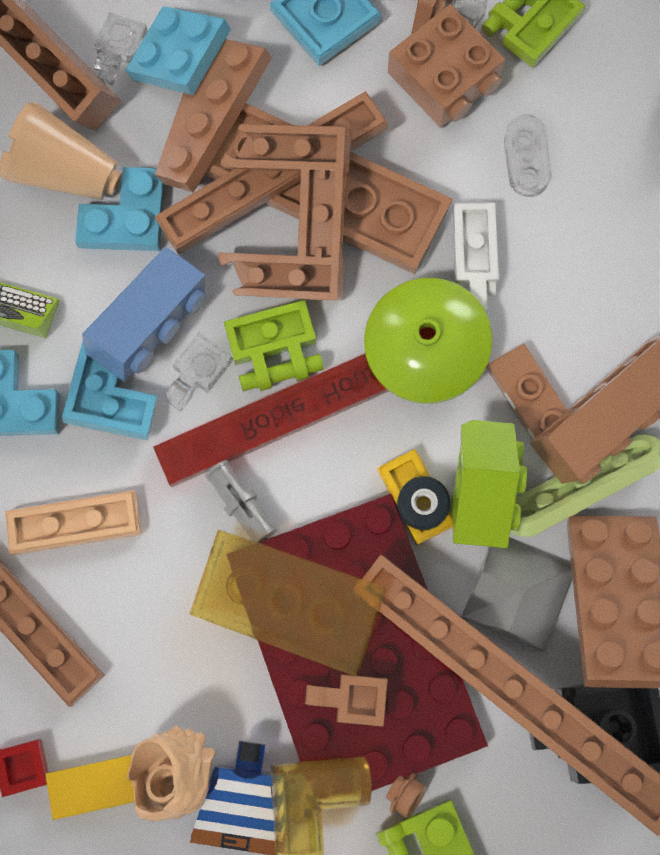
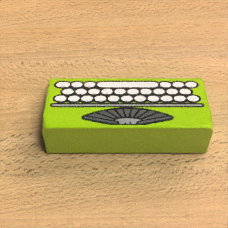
(26, 310)

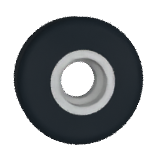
(429, 488)

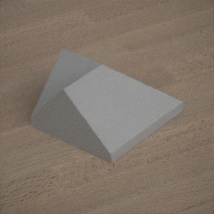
(518, 594)

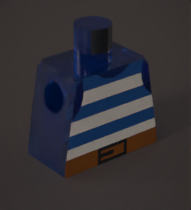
(239, 805)

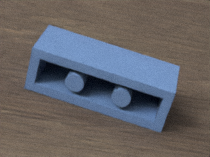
(145, 315)

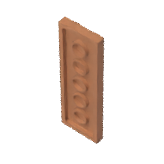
(381, 209)

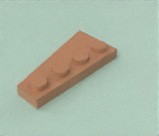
(210, 113)

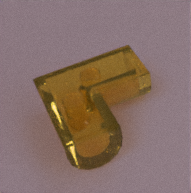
(305, 790)

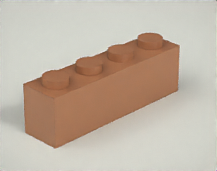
(54, 65)
(604, 418)

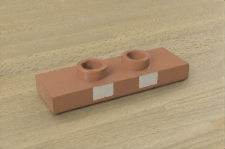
(526, 390)

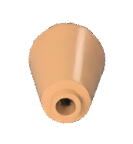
(56, 157)

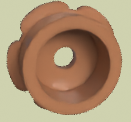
(406, 795)

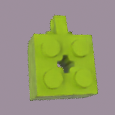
(487, 484)

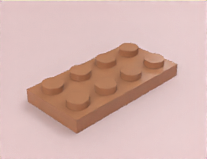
(617, 599)

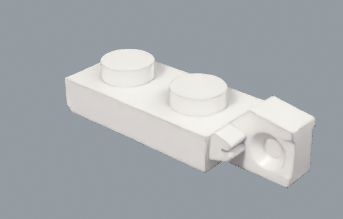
(476, 249)

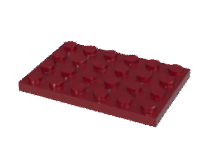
(426, 702)

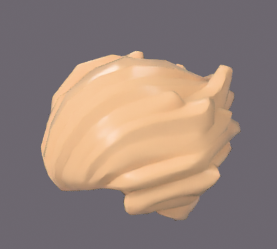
(170, 774)

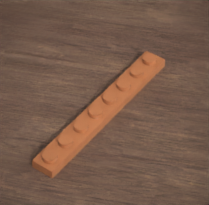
(520, 694)

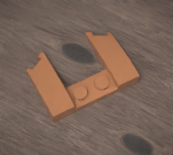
(324, 161)

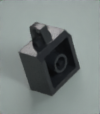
(633, 708)

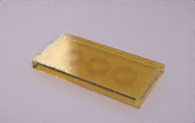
(288, 602)

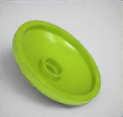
(431, 368)

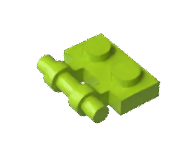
(537, 29)
(269, 334)

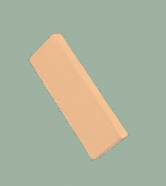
(73, 523)

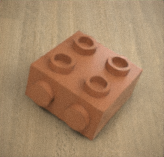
(446, 66)

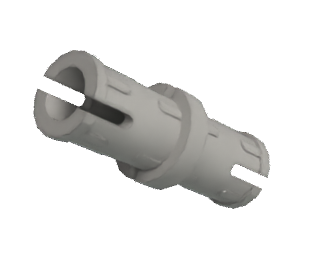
(224, 478)

